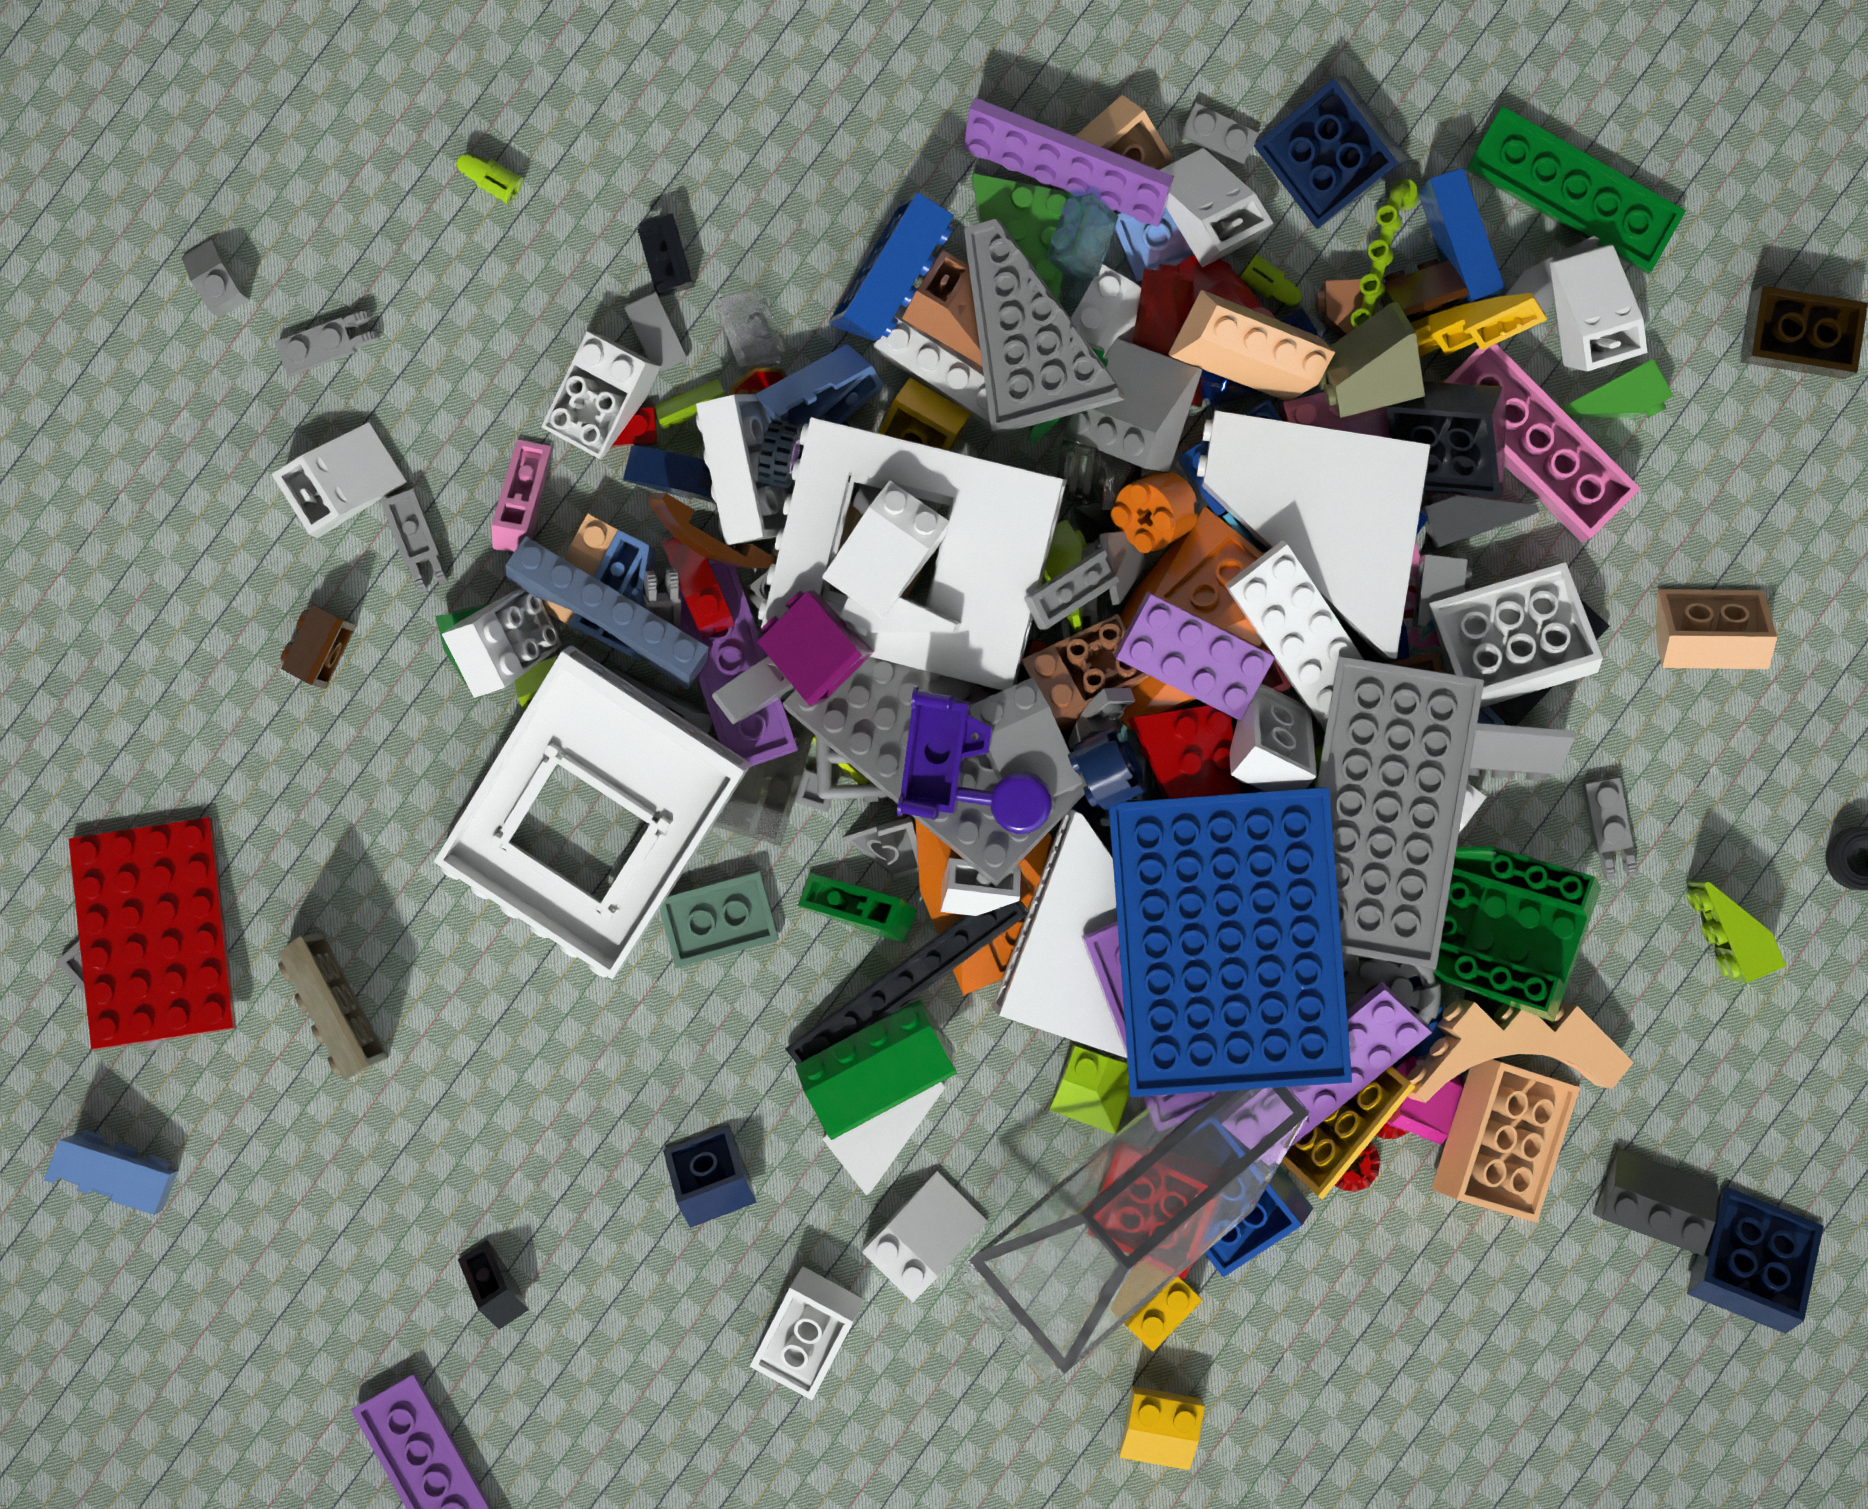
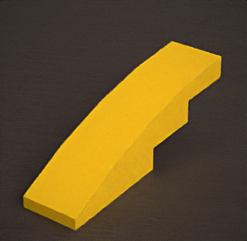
(1478, 322)

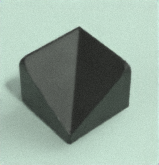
(1093, 521)

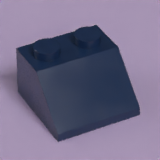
(709, 1176)

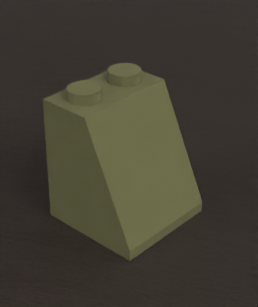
(1374, 365)

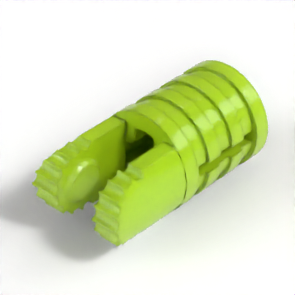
(491, 176)
(1281, 289)

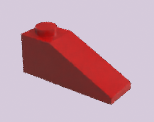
(699, 588)

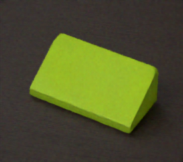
(683, 406)

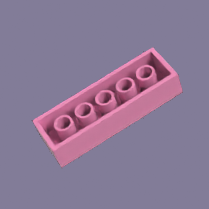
(1549, 448)

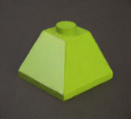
(1092, 1089)

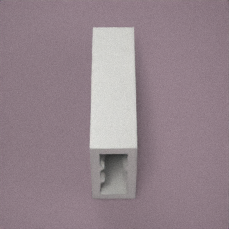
(875, 1144)

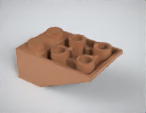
(946, 307)
(1079, 668)

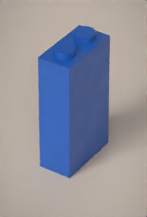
(1461, 234)

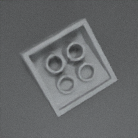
(1151, 417)

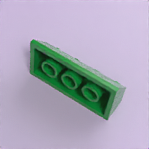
(876, 1069)

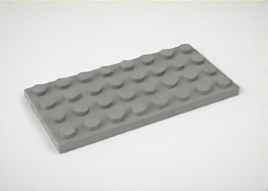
(870, 729)
(1397, 796)

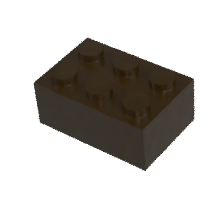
(1804, 332)

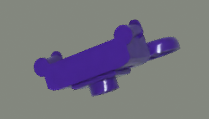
(934, 767)

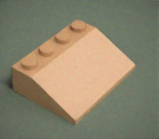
(1505, 1139)

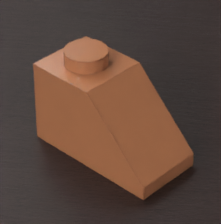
(1337, 303)

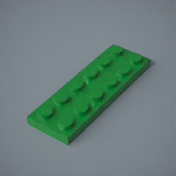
(1575, 189)

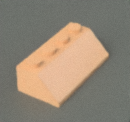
(1251, 348)

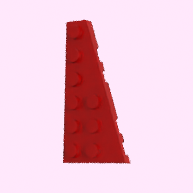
(1188, 751)

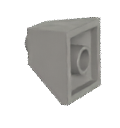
(1123, 561)

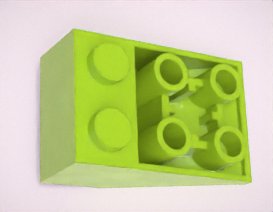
(1742, 943)

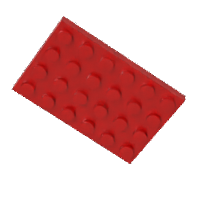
(152, 933)

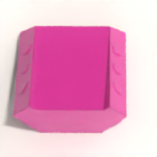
(1428, 1119)

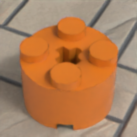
(1155, 510)

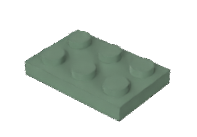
(718, 919)

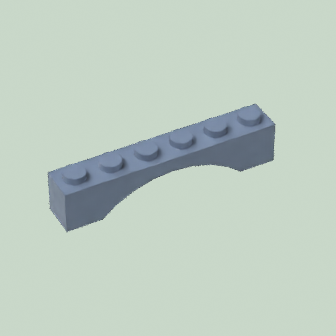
(650, 636)

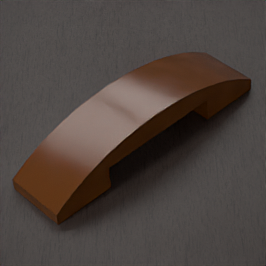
(676, 519)

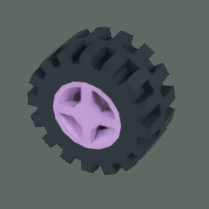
(779, 453)

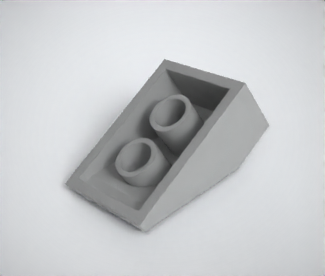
(1026, 737)

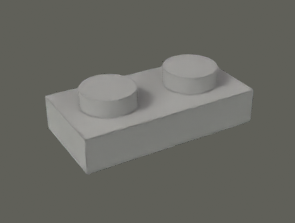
(1219, 134)

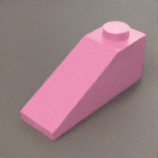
(520, 495)

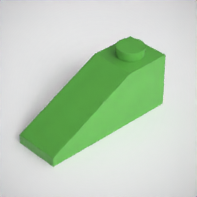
(1625, 396)

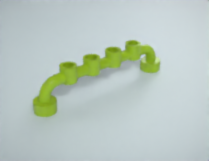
(1403, 196)

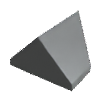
(890, 846)

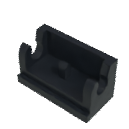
(665, 255)

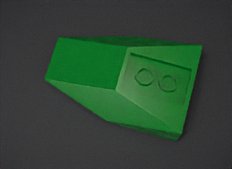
(1523, 927)

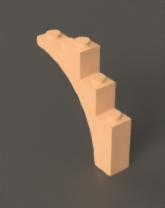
(1477, 1038)

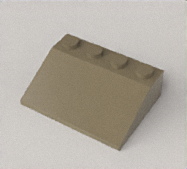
(331, 1004)

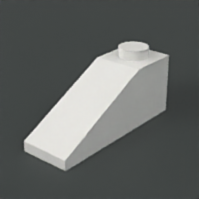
(904, 616)

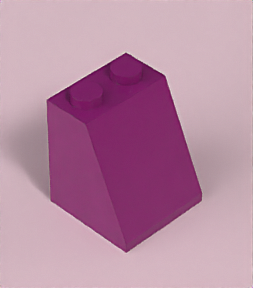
(813, 647)

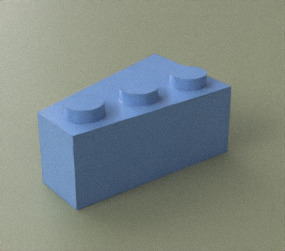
(823, 390)
(112, 1171)

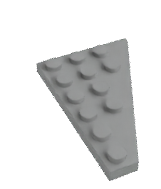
(1029, 346)

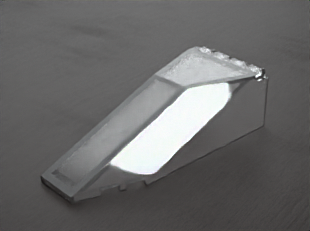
(1130, 1220)

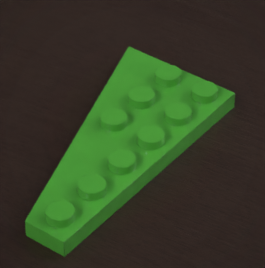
(1028, 215)

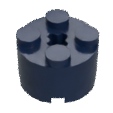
(1107, 768)

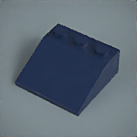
(1330, 151)
(1758, 1262)

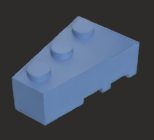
(624, 572)

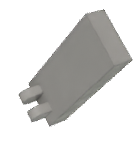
(1071, 589)

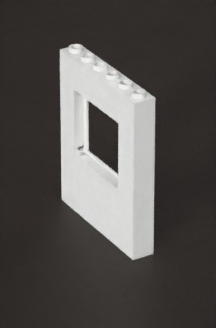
(984, 565)
(626, 751)

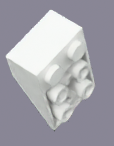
(1213, 207)
(1596, 310)
(599, 394)
(339, 479)
(502, 641)

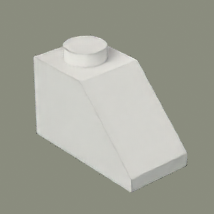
(971, 893)

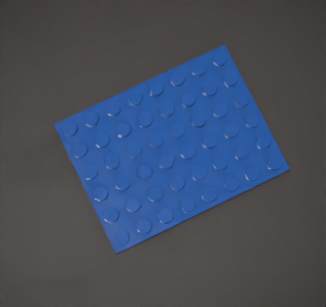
(1230, 942)

